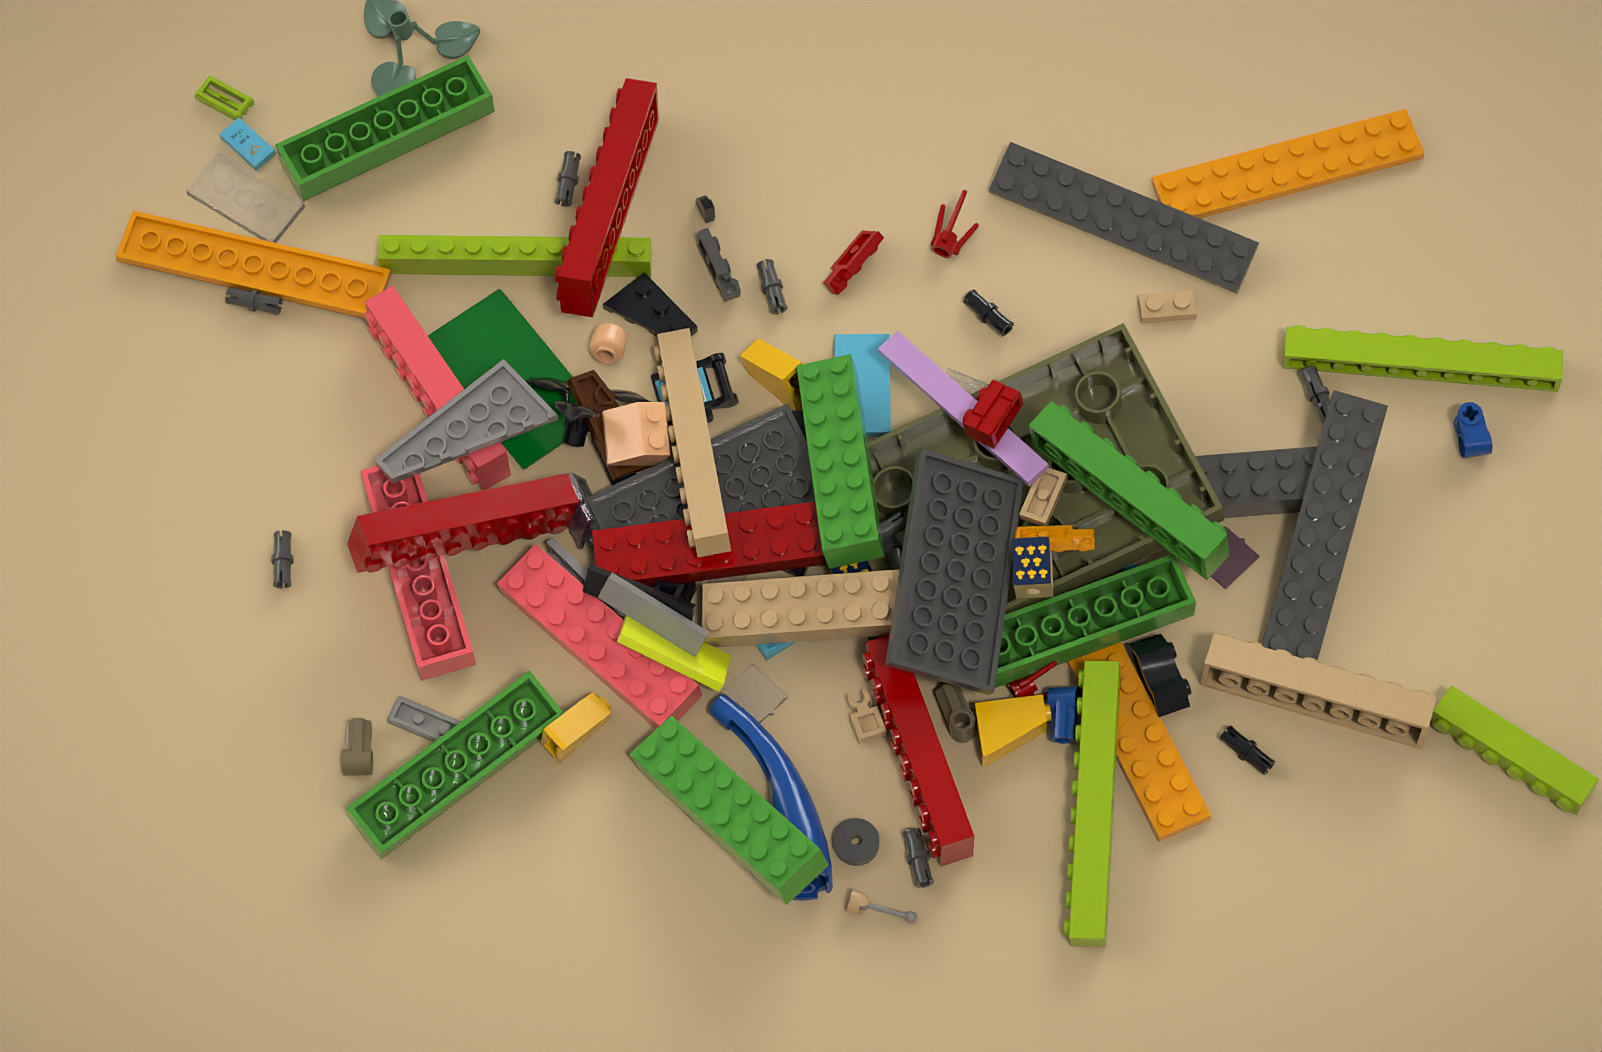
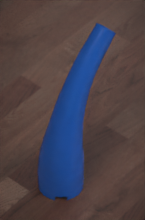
(787, 787)

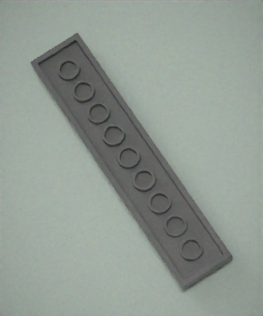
(1124, 217)
(1325, 525)

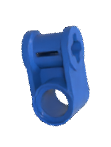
(1472, 431)

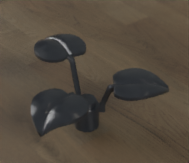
(574, 415)

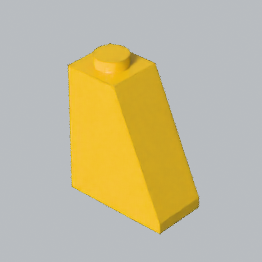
(774, 371)
(1009, 724)
(575, 726)

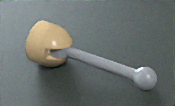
(860, 903)

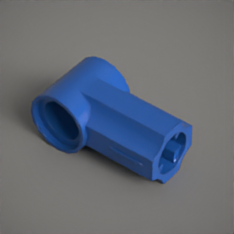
(1063, 713)

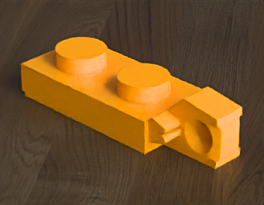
(1061, 537)

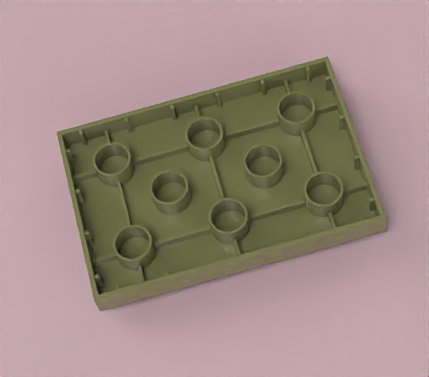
(1117, 396)

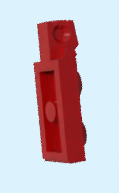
(852, 259)

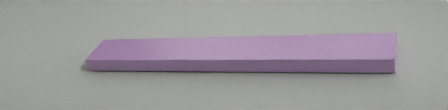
(956, 401)

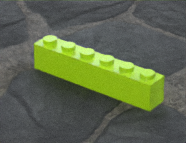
(1513, 750)

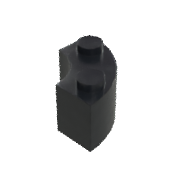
(1160, 674)

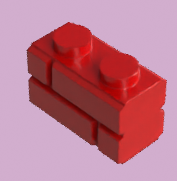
(992, 413)

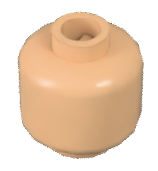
(608, 343)

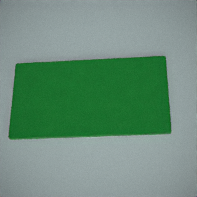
(497, 332)

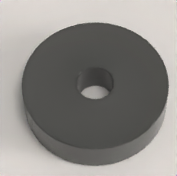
(856, 854)

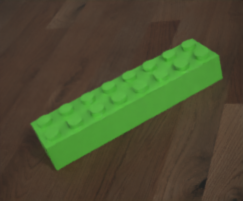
(385, 128)
(840, 461)
(1129, 489)
(1093, 618)
(453, 765)
(729, 810)

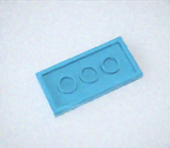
(873, 378)

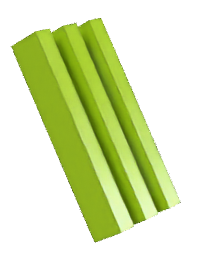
(241, 109)

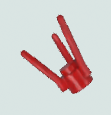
(945, 243)
(1026, 686)

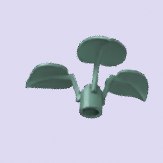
(389, 16)

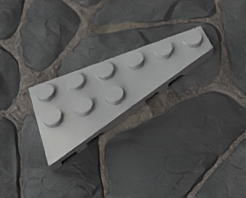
(481, 415)

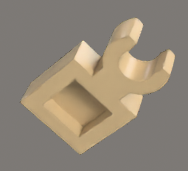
(866, 721)

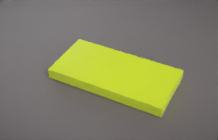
(707, 667)

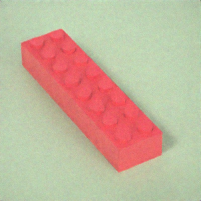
(428, 376)
(423, 588)
(590, 635)

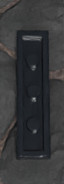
(597, 577)

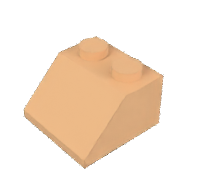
(636, 434)

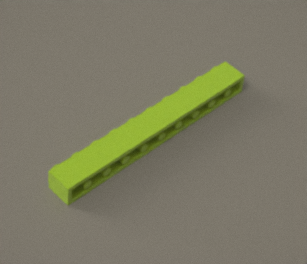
(498, 255)
(1423, 358)
(1094, 804)

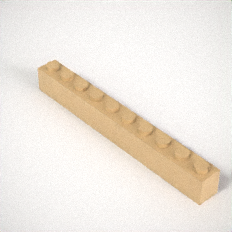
(694, 444)

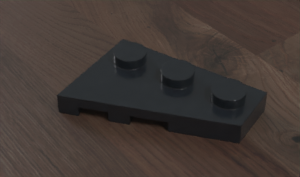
(649, 307)

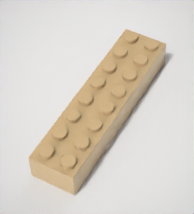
(799, 608)
(1318, 690)

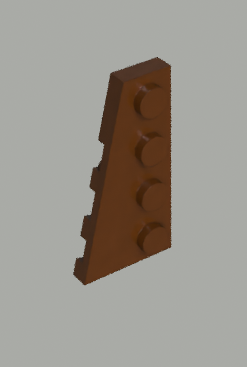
(593, 393)

